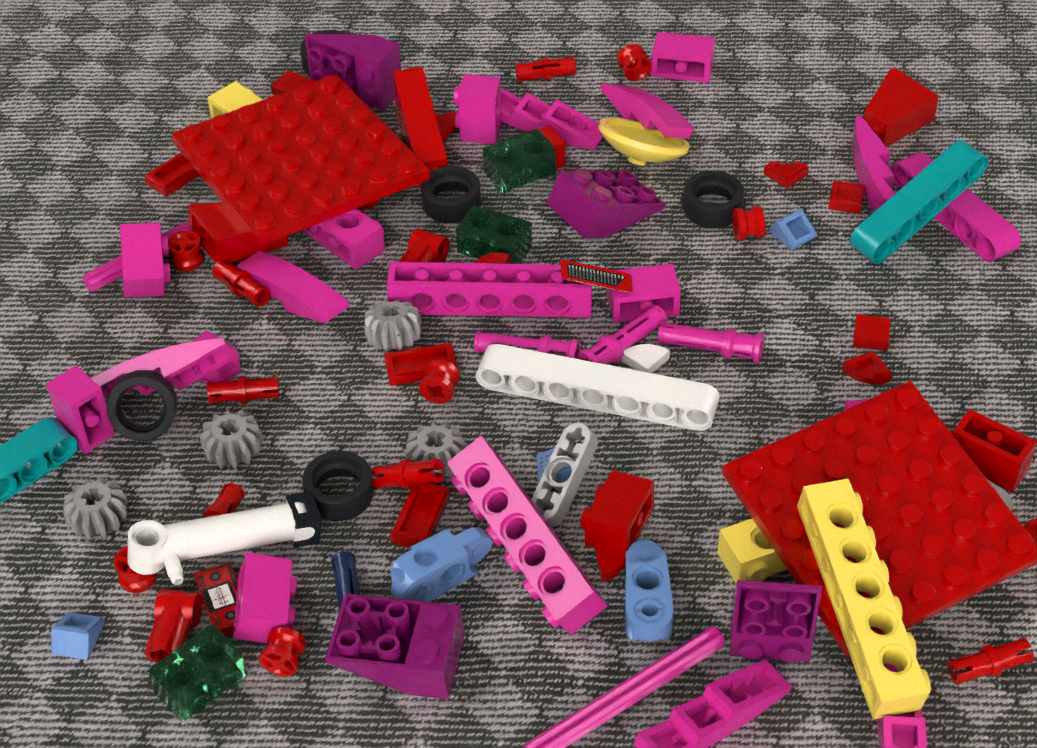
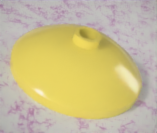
(639, 143)

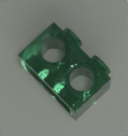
(519, 160)
(493, 232)
(194, 667)

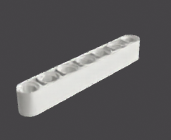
(598, 387)

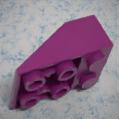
(359, 60)
(602, 201)
(773, 620)
(399, 643)

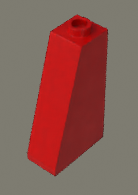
(417, 117)

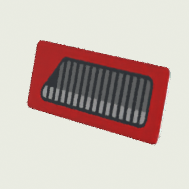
(596, 276)

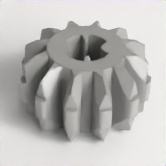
(392, 325)
(231, 439)
(435, 443)
(95, 508)

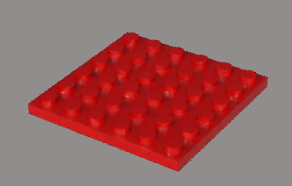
(299, 158)
(919, 492)

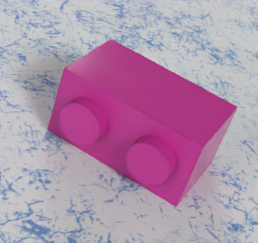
(683, 57)
(479, 109)
(143, 260)
(650, 287)
(80, 408)
(263, 597)

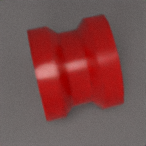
(634, 62)
(748, 222)
(186, 250)
(439, 381)
(129, 579)
(282, 651)

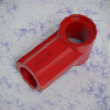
(426, 247)
(174, 616)

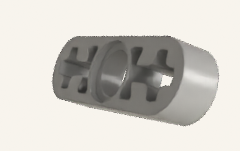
(559, 459)

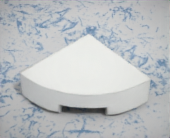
(646, 357)

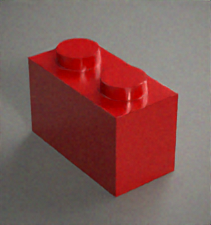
(995, 449)
(618, 512)

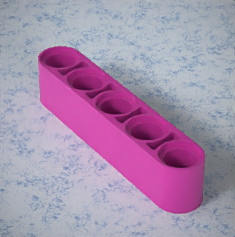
(966, 216)

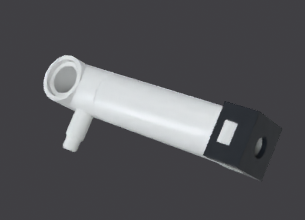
(158, 545)

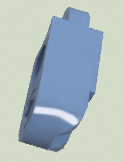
(438, 564)
(644, 570)

